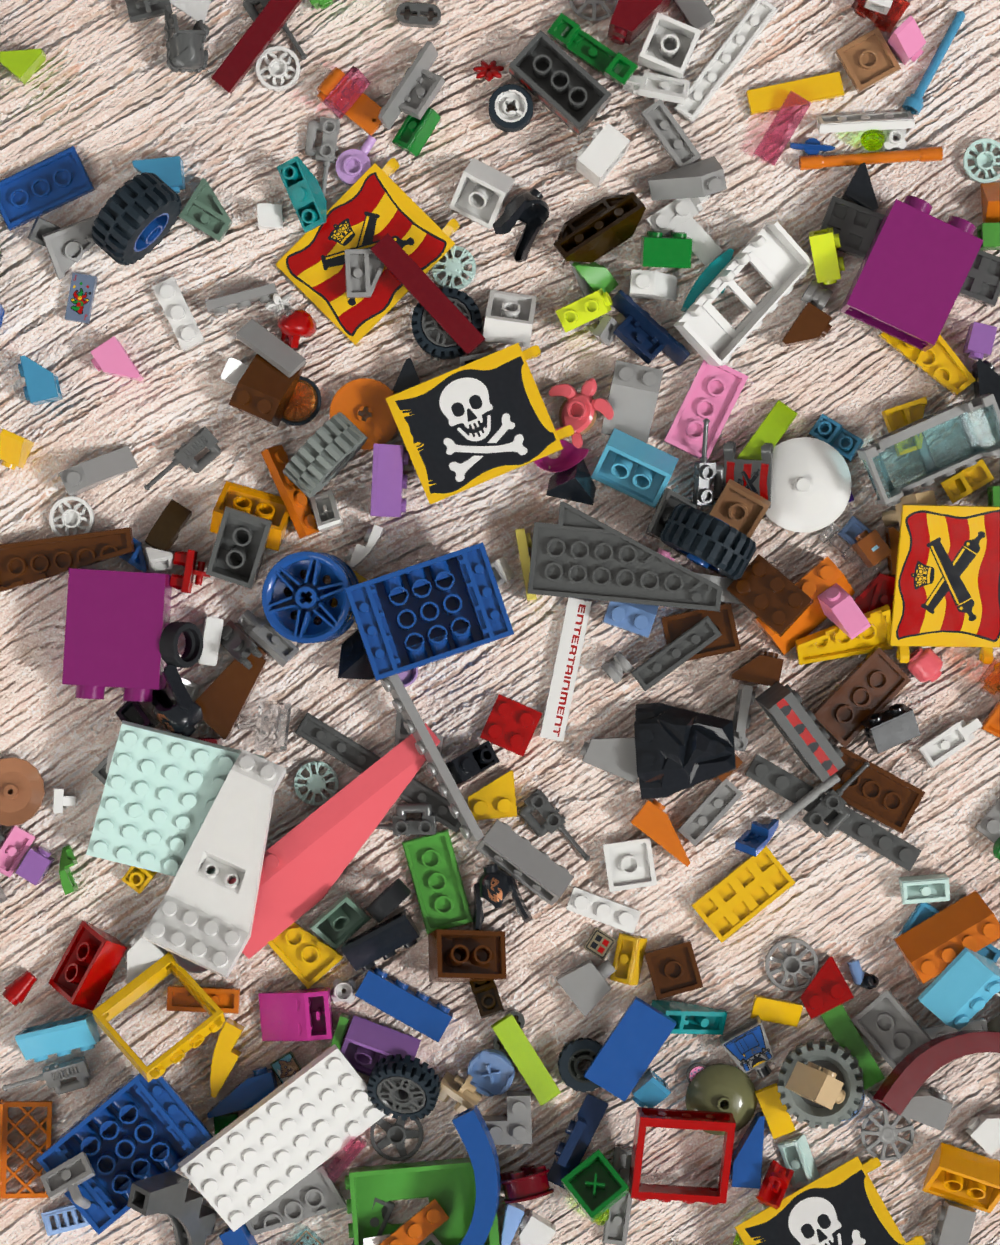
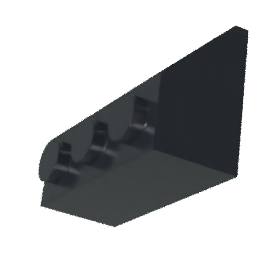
(381, 941)

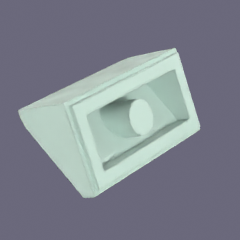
(924, 888)
(799, 1158)

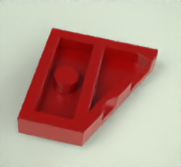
(877, 594)
(826, 990)

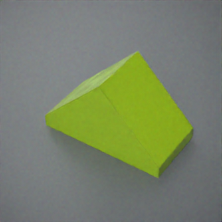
(22, 62)

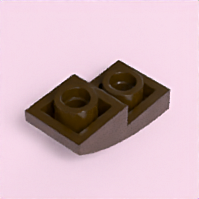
(168, 526)
(487, 997)

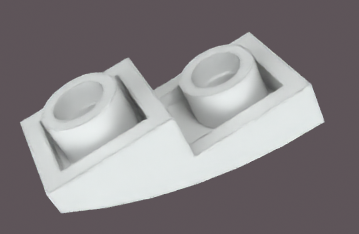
(360, 553)

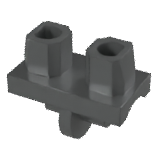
(146, 9)

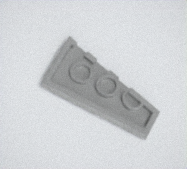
(307, 1198)

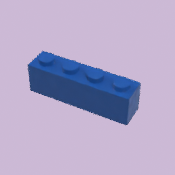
(404, 1004)

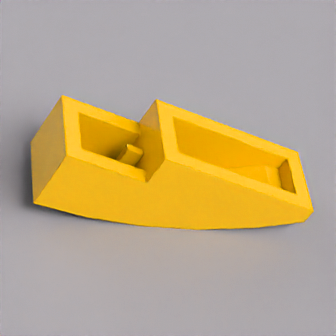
(224, 1055)

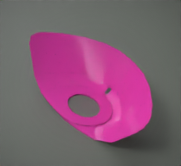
(568, 458)

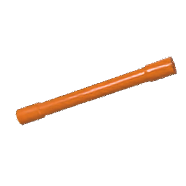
(922, 154)

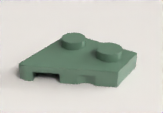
(206, 212)

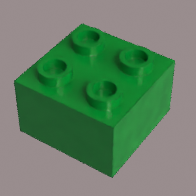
(666, 251)
(595, 1185)

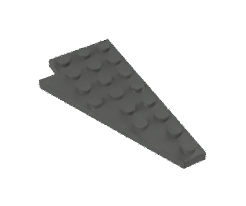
(600, 563)

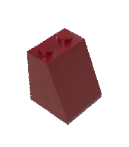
(632, 18)

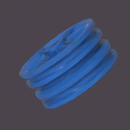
(279, 606)

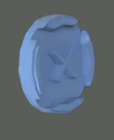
(491, 1072)

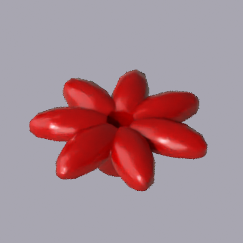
(488, 71)

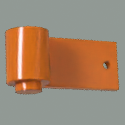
(362, 112)

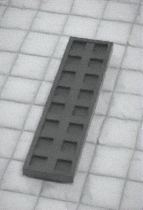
(859, 226)

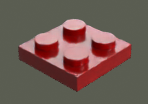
(511, 725)

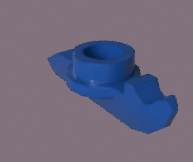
(812, 146)

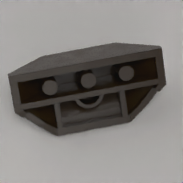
(600, 228)

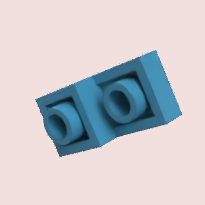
(836, 436)

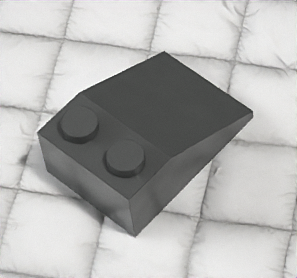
(239, 547)

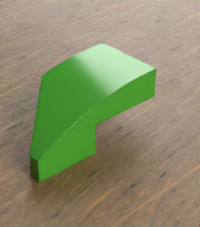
(596, 276)
(67, 860)

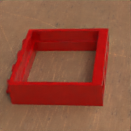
(681, 1120)

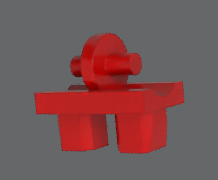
(185, 581)
(774, 1185)

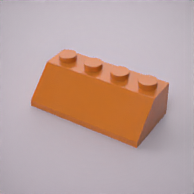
(812, 583)
(943, 936)

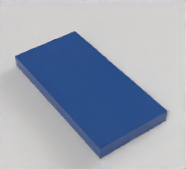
(43, 188)
(630, 1048)

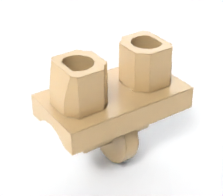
(459, 1090)

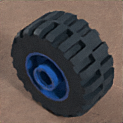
(136, 218)
(708, 541)

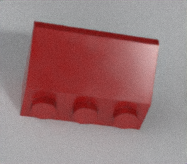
(87, 966)

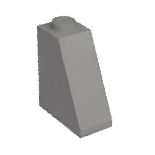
(612, 755)

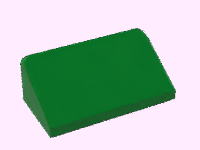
(416, 132)

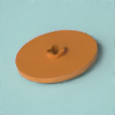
(370, 394)

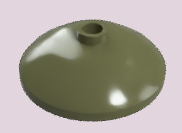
(722, 1083)

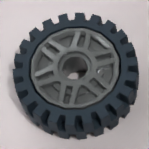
(431, 335)
(403, 1087)

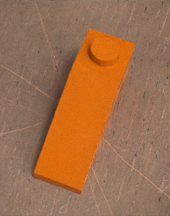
(658, 827)

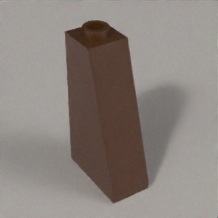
(229, 694)

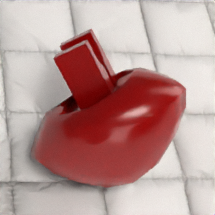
(296, 324)

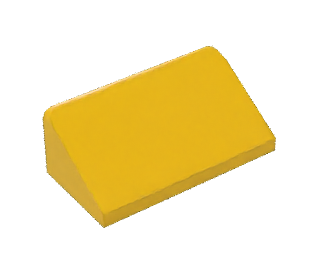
(628, 959)
(776, 1010)

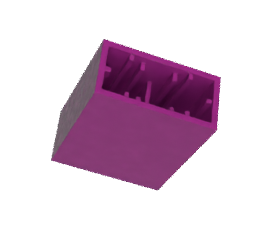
(912, 273)
(115, 632)

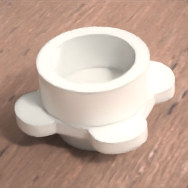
(890, 143)
(339, 985)

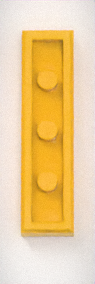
(812, 89)

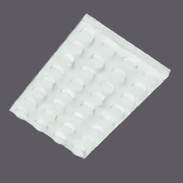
(282, 1138)

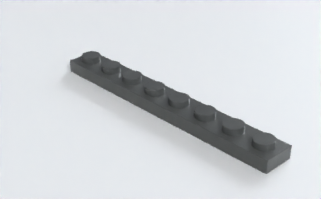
(854, 826)

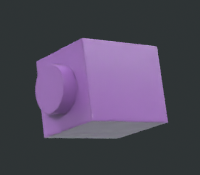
(979, 340)
(35, 865)

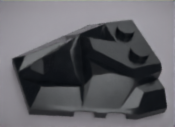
(680, 748)

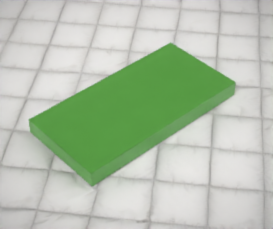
(437, 881)

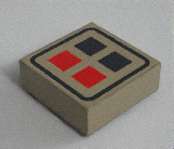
(599, 943)

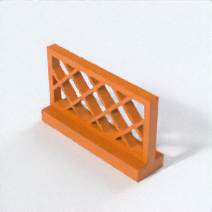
(4, 1119)

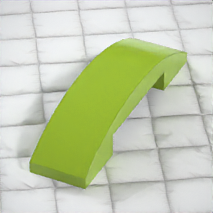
(769, 431)

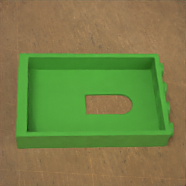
(445, 1180)

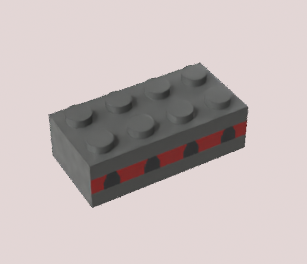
(559, 83)
(801, 731)

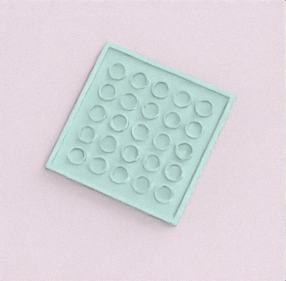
(157, 797)

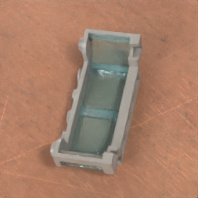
(932, 448)

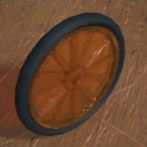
(303, 404)

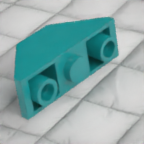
(304, 193)

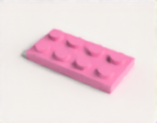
(710, 397)

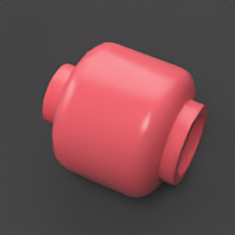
(925, 664)

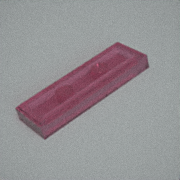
(782, 128)

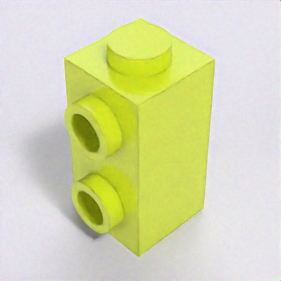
(825, 255)
(584, 310)

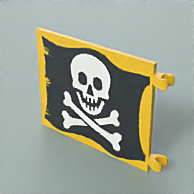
(475, 423)
(829, 1211)

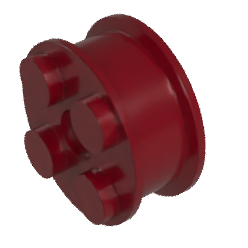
(525, 1184)

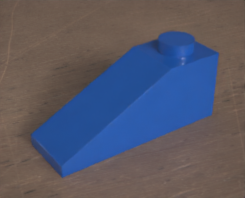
(247, 1093)
(747, 1157)

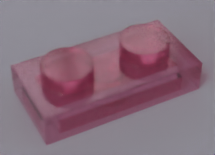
(346, 92)
(339, 1165)

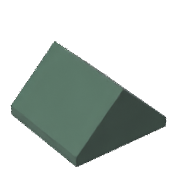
(339, 920)

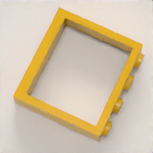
(137, 988)

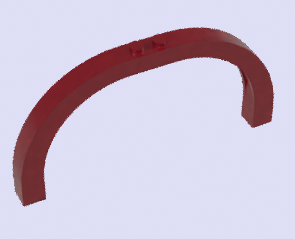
(928, 1058)

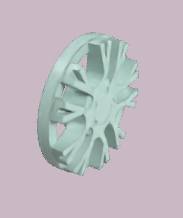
(984, 161)
(454, 268)
(316, 783)

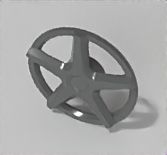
(396, 1135)

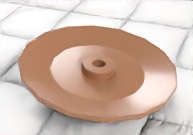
(20, 791)

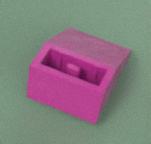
(296, 1015)

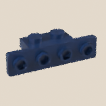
(644, 334)
(578, 1137)

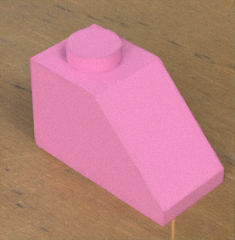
(907, 41)
(114, 360)
(843, 611)

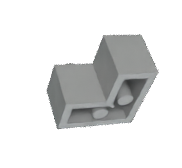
(515, 1126)

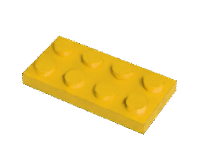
(743, 894)

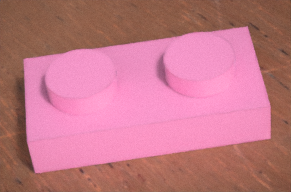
(14, 848)

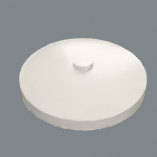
(808, 485)

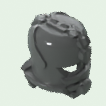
(185, 47)

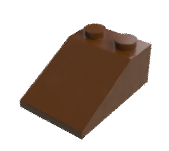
(264, 391)
(466, 955)

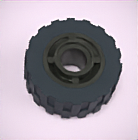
(568, 1063)

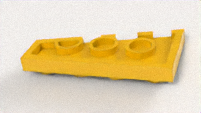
(937, 362)
(834, 643)
(305, 954)

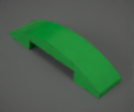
(591, 51)

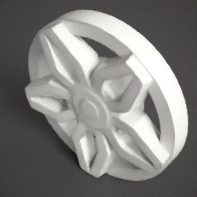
(278, 68)
(71, 518)

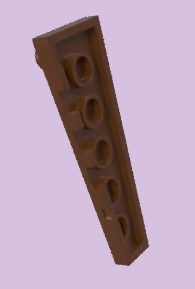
(44, 558)

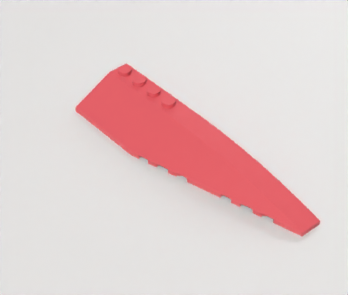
(317, 851)

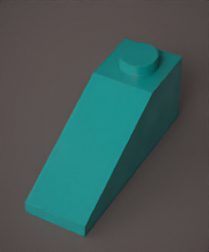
(692, 1018)

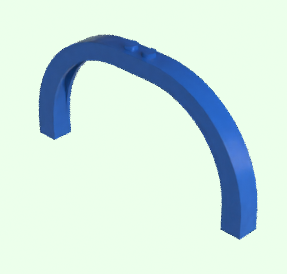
(487, 1179)

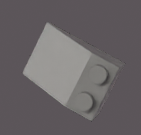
(633, 399)
(926, 1106)

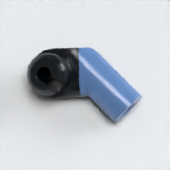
(860, 977)

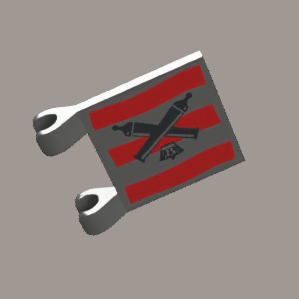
(750, 473)

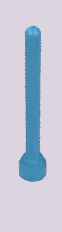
(915, 101)

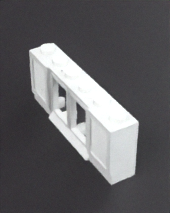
(777, 261)

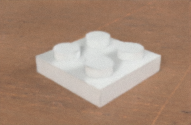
(629, 864)

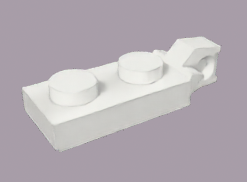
(658, 87)
(661, 219)
(949, 741)

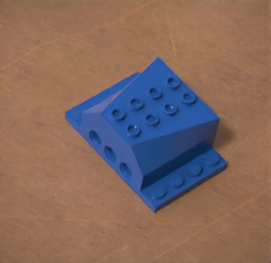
(429, 611)
(127, 1138)

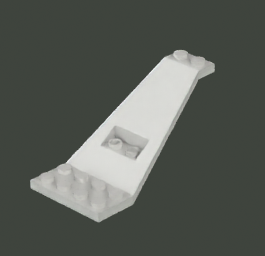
(202, 912)

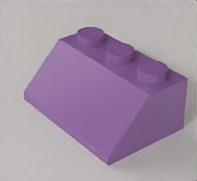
(388, 480)
(369, 1042)

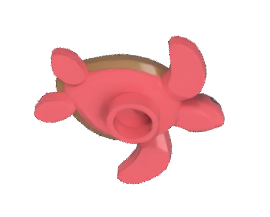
(580, 409)

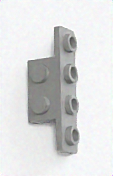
(415, 90)

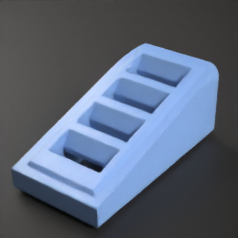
(512, 1219)
(68, 1226)

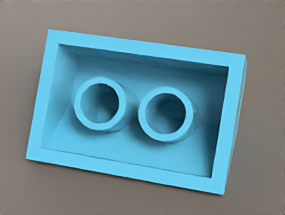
(634, 468)
(962, 988)
(58, 1037)

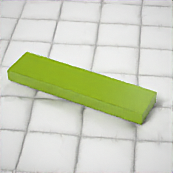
(525, 1059)

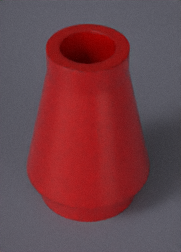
(19, 988)

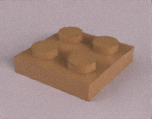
(868, 60)
(740, 508)

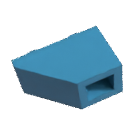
(41, 384)

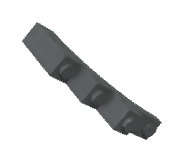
(170, 1195)

